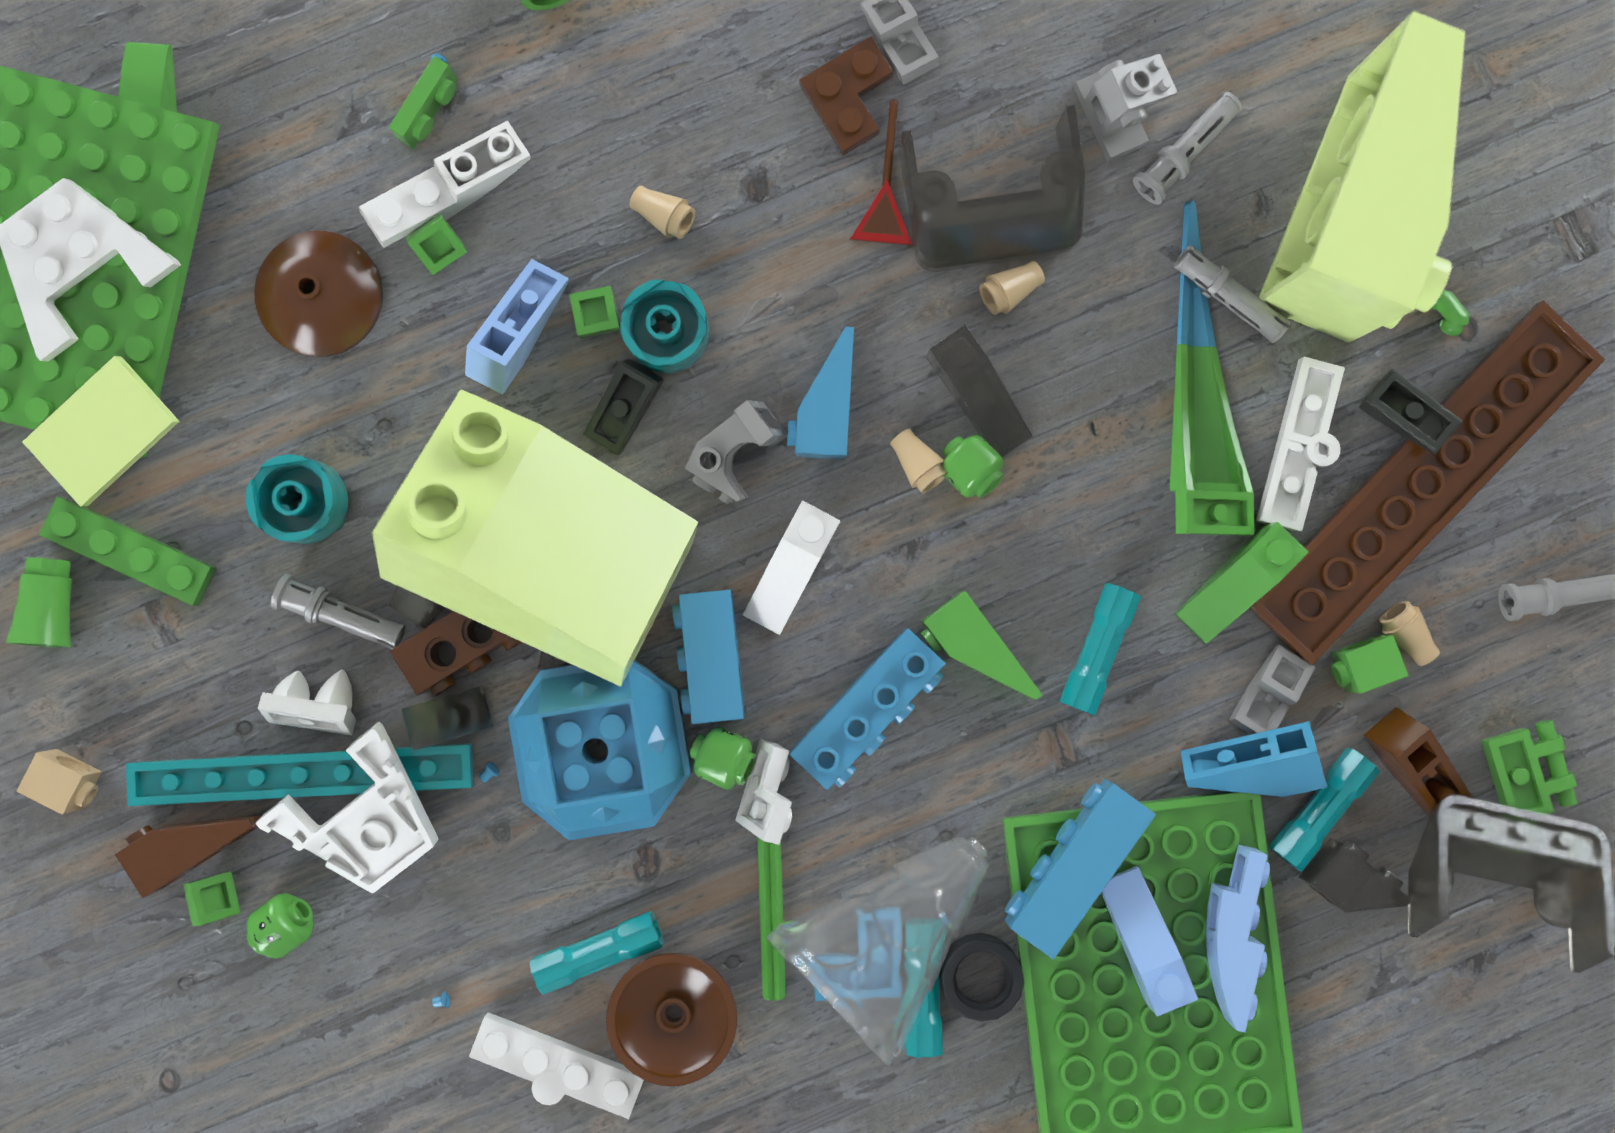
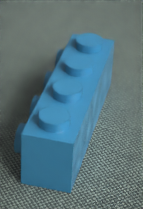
(867, 708)
(1078, 867)

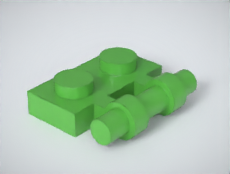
(1518, 773)

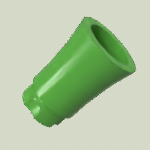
(43, 605)

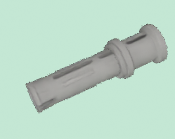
(1175, 160)
(1548, 596)
(319, 606)

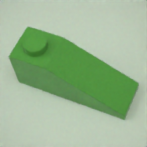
(1242, 581)
(969, 638)

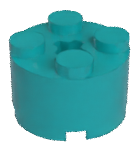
(677, 305)
(280, 482)

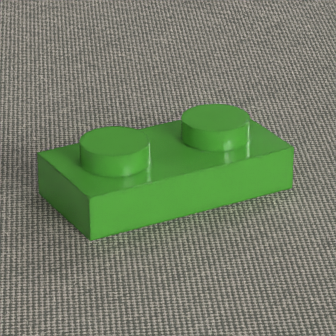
(431, 91)

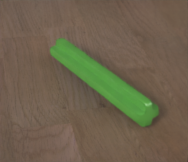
(770, 917)

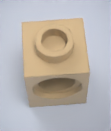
(60, 782)

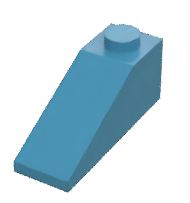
(824, 412)
(1261, 763)

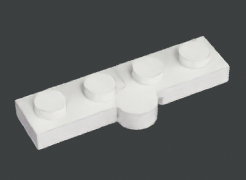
(1302, 444)
(555, 1066)

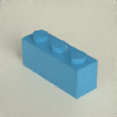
(709, 656)

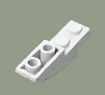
(449, 186)

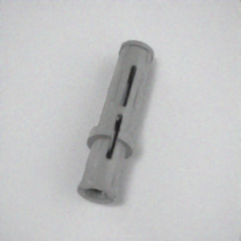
(1219, 284)

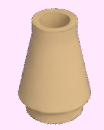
(665, 212)
(1010, 287)
(919, 461)
(1410, 632)

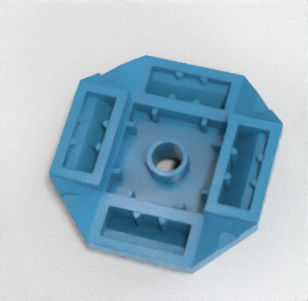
(644, 743)

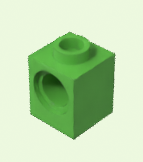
(1368, 664)

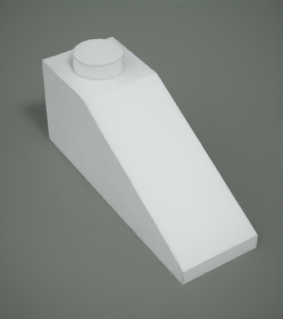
(791, 567)

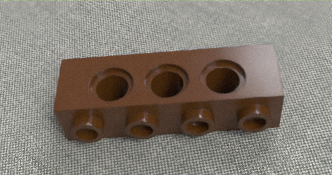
(420, 658)

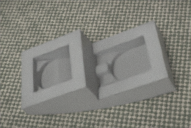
(901, 37)
(1272, 692)

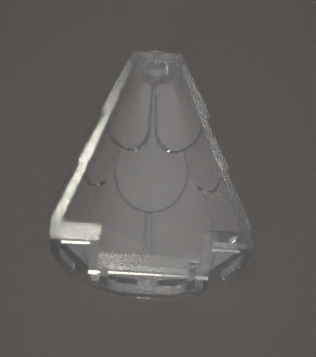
(886, 940)

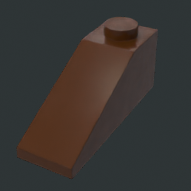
(1415, 759)
(168, 853)

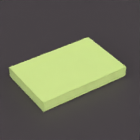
(100, 431)

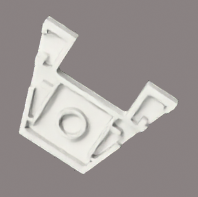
(59, 244)
(375, 832)

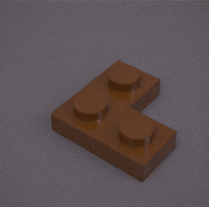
(837, 90)

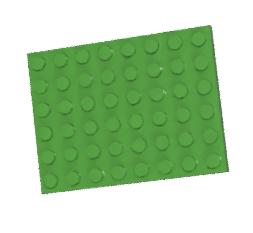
(144, 168)
(1092, 1038)

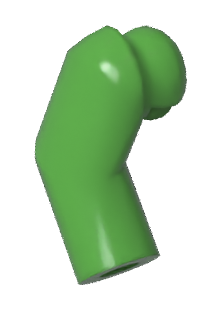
(1453, 312)

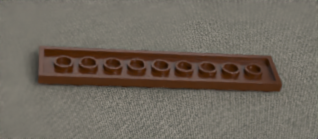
(1421, 492)

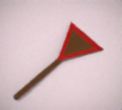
(883, 219)

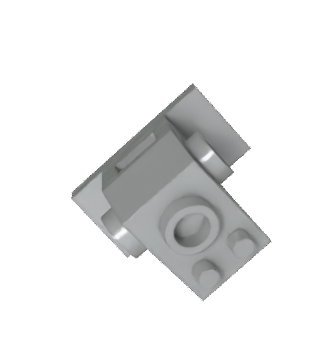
(1118, 100)
(749, 424)

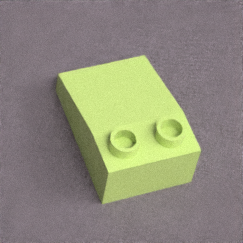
(1377, 191)
(533, 538)

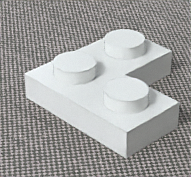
(761, 807)

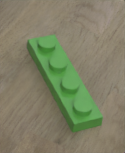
(127, 551)

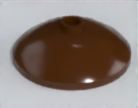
(339, 308)
(664, 1047)

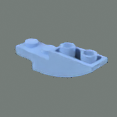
(1232, 954)

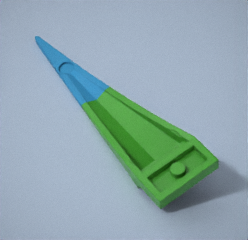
(1206, 455)

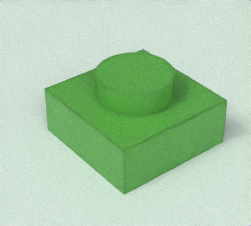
(436, 244)
(595, 312)
(211, 898)

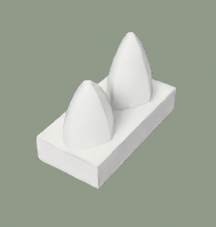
(328, 712)

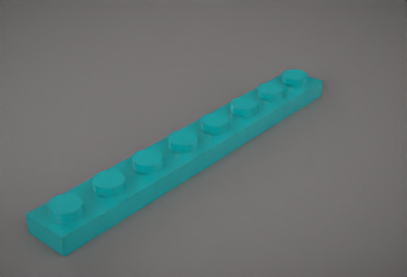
(288, 773)

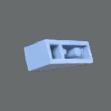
(514, 327)
(1147, 943)

